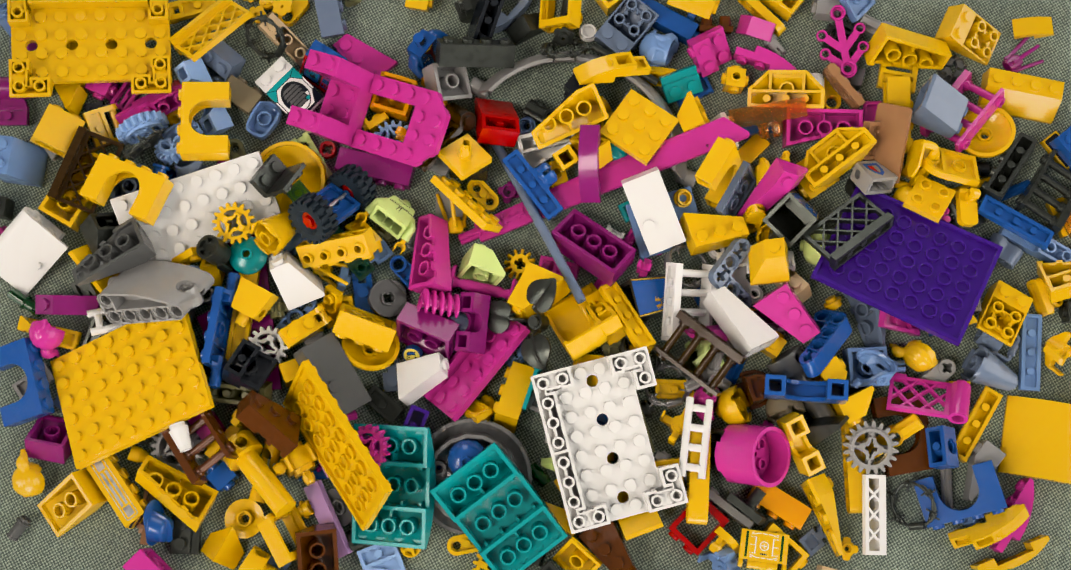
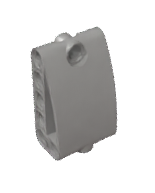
(154, 293)

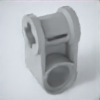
(937, 374)

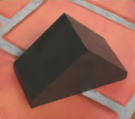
(524, 28)

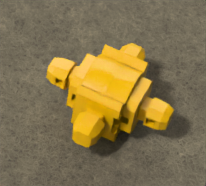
(298, 463)

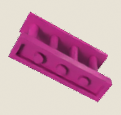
(962, 84)

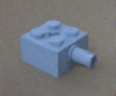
(855, 368)

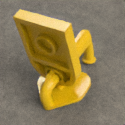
(928, 157)

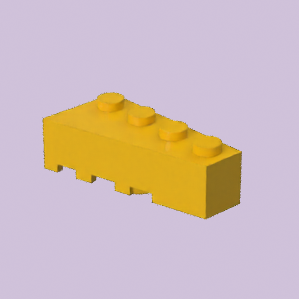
(176, 492)

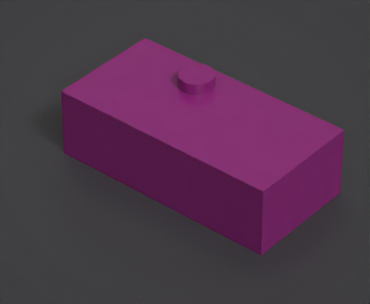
(593, 247)

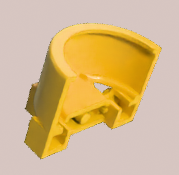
(582, 332)

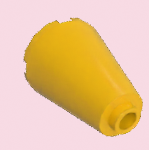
(273, 233)

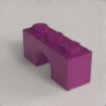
(476, 308)

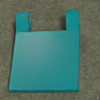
(530, 389)

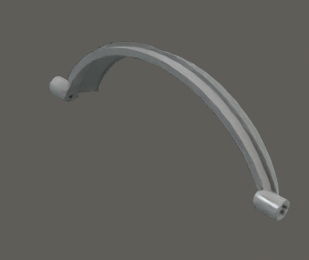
(484, 88)

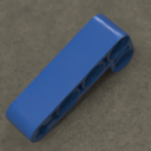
(833, 333)

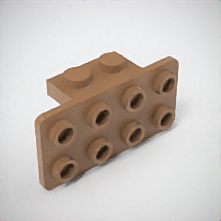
(891, 133)

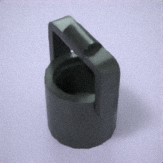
(215, 252)

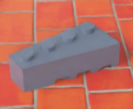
(330, 18)

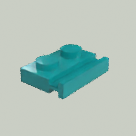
(678, 83)

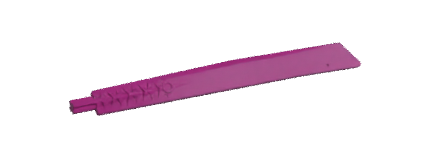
(672, 152)

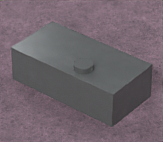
(335, 371)

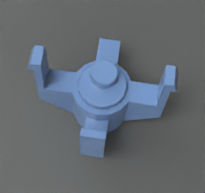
(721, 560)

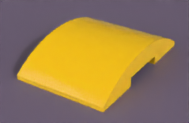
(1037, 439)

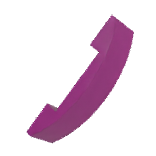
(589, 164)

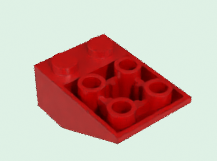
(496, 122)

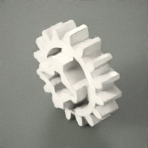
(271, 340)

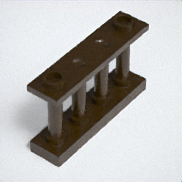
(717, 345)

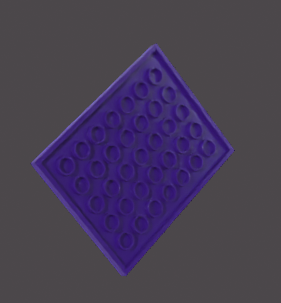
(915, 270)

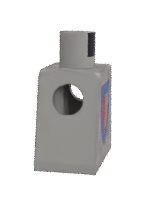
(873, 177)

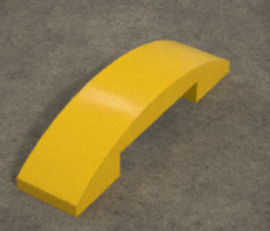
(1033, 547)

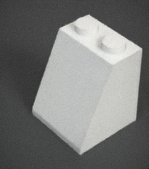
(294, 283)

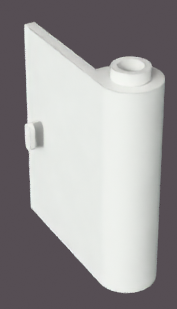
(24, 247)

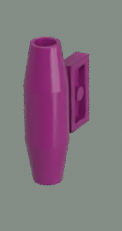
(12, 110)

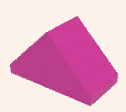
(755, 28)

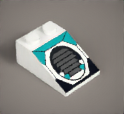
(288, 87)

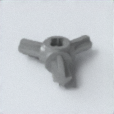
(709, 373)

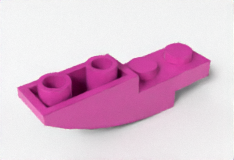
(761, 59)
(159, 102)
(1023, 495)

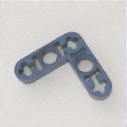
(725, 276)

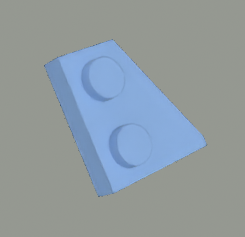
(381, 558)

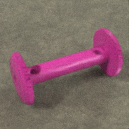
(479, 287)

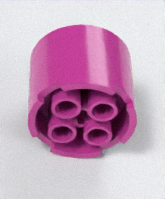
(753, 455)

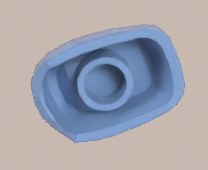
(263, 119)

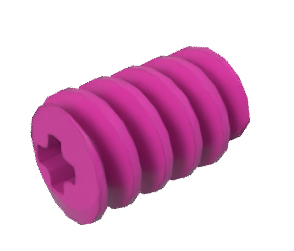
(439, 302)

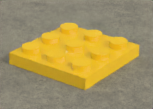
(638, 127)

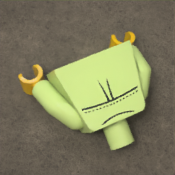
(393, 216)

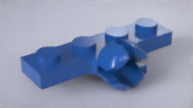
(535, 183)

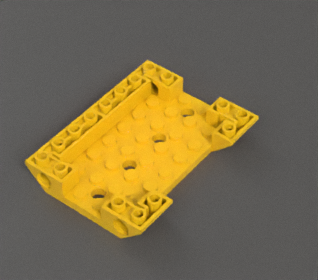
(90, 25)

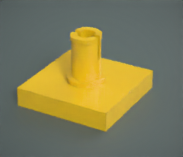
(464, 156)

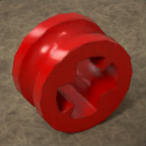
(329, 144)

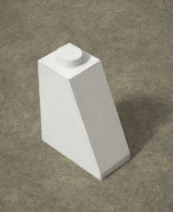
(420, 376)

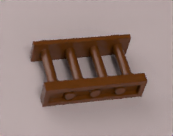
(187, 460)

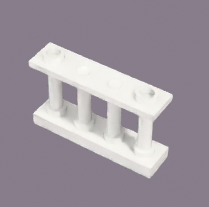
(673, 293)

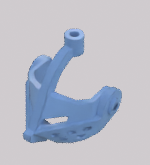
(871, 358)

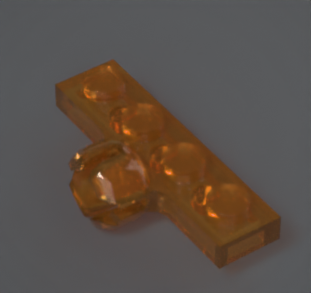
(769, 115)

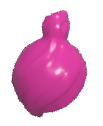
(46, 338)

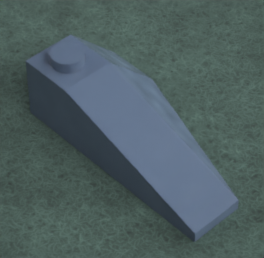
(867, 320)

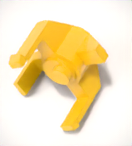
(1057, 351)
(675, 425)

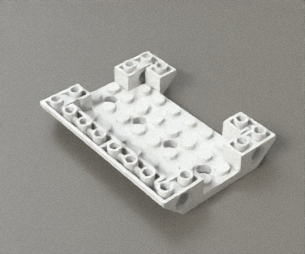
(581, 445)

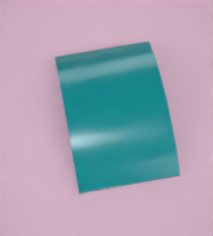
(409, 509)
(499, 511)

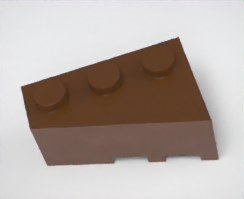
(271, 421)
(608, 547)

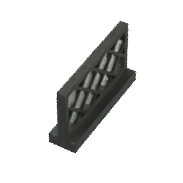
(859, 241)

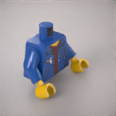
(423, 51)

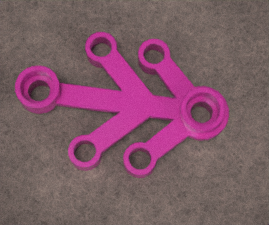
(842, 45)

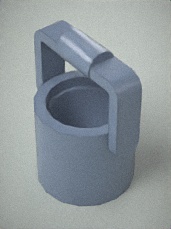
(995, 345)

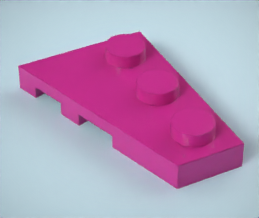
(364, 55)

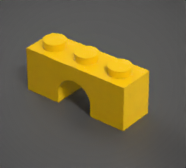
(804, 455)

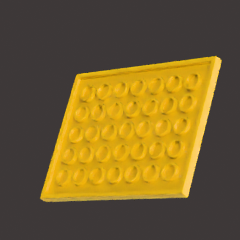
(129, 387)

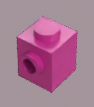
(102, 90)

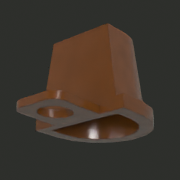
(753, 386)

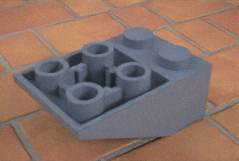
(626, 27)

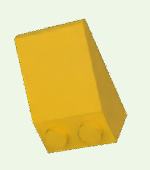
(72, 502)

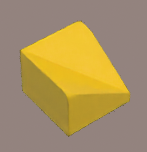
(24, 323)

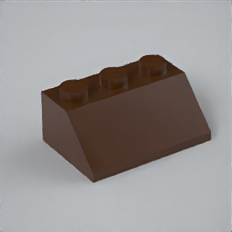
(317, 547)

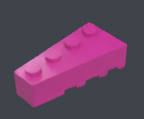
(818, 125)
(431, 256)

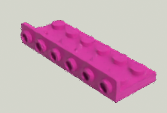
(472, 371)

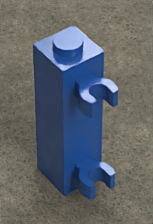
(673, 22)

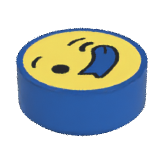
(412, 352)

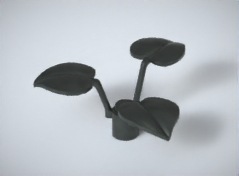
(538, 348)

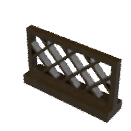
(70, 163)

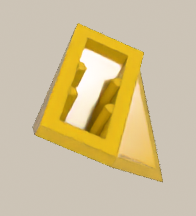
(224, 547)

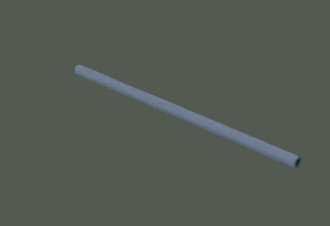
(544, 232)

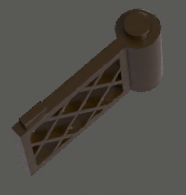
(460, 120)

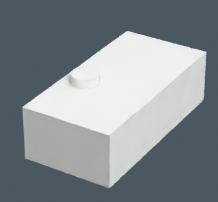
(653, 210)

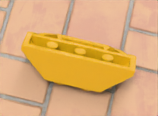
(786, 85)
(837, 154)

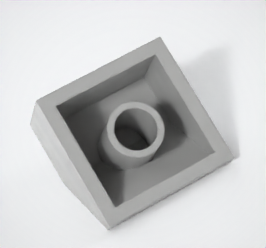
(449, 81)

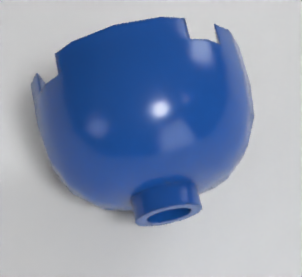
(462, 453)

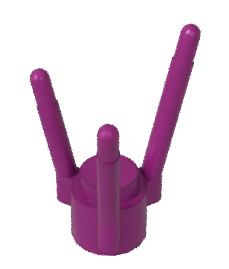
(1014, 62)

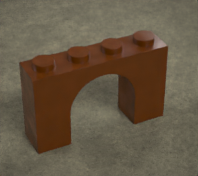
(917, 456)

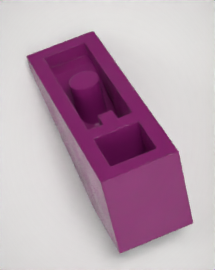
(65, 304)

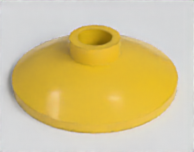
(235, 514)

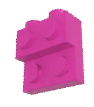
(709, 50)

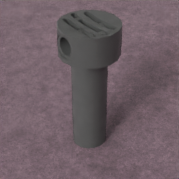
(789, 365)

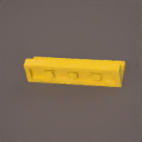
(631, 322)

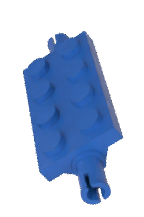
(218, 329)

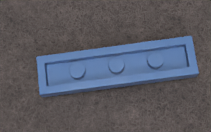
(1030, 353)

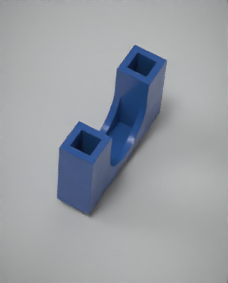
(830, 391)
(37, 398)
(989, 499)

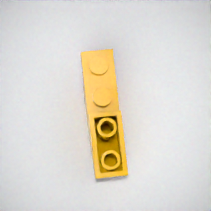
(609, 67)
(993, 530)

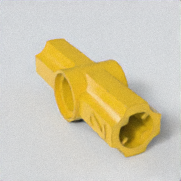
(905, 429)

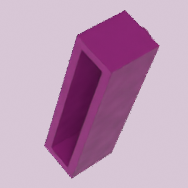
(381, 169)

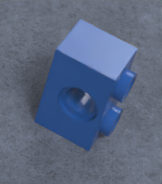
(942, 447)

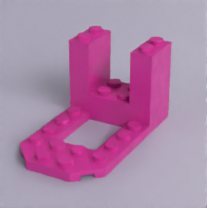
(348, 103)

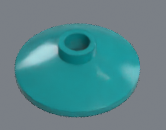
(250, 264)

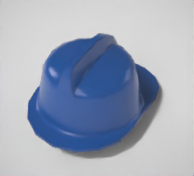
(157, 524)

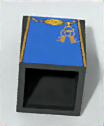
(791, 217)
(646, 295)

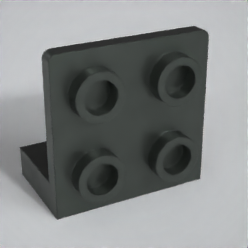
(275, 177)

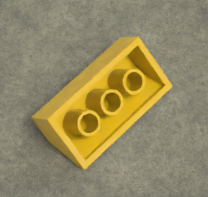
(1024, 94)

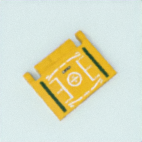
(763, 549)

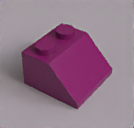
(48, 440)

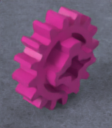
(378, 443)

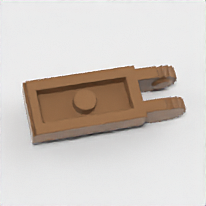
(843, 86)

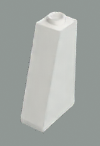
(738, 322)

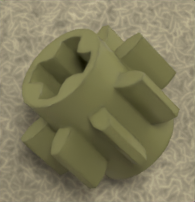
(278, 310)

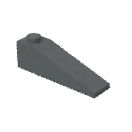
(122, 251)

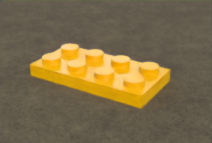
(464, 201)

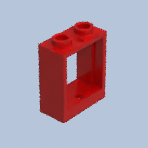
(688, 546)

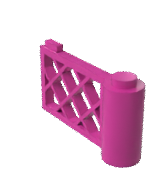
(956, 398)

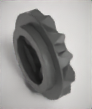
(946, 73)

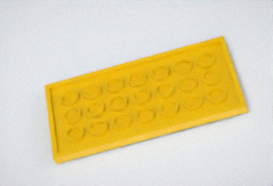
(337, 446)

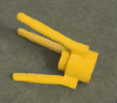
(455, 224)
(326, 271)

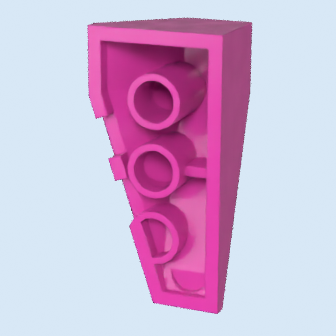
(775, 184)

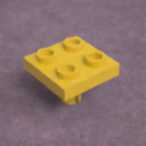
(929, 198)

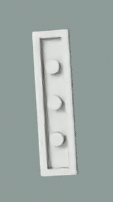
(874, 517)

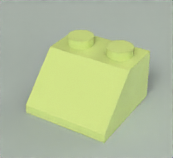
(481, 266)

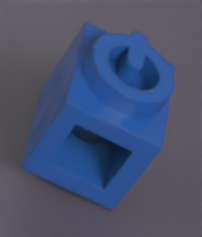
(221, 477)

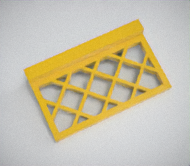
(200, 28)

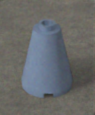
(987, 369)

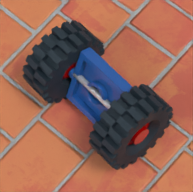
(320, 213)

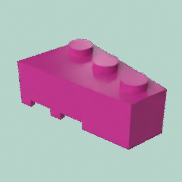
(788, 312)

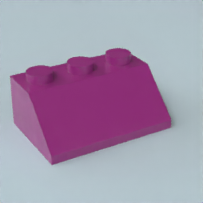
(426, 330)

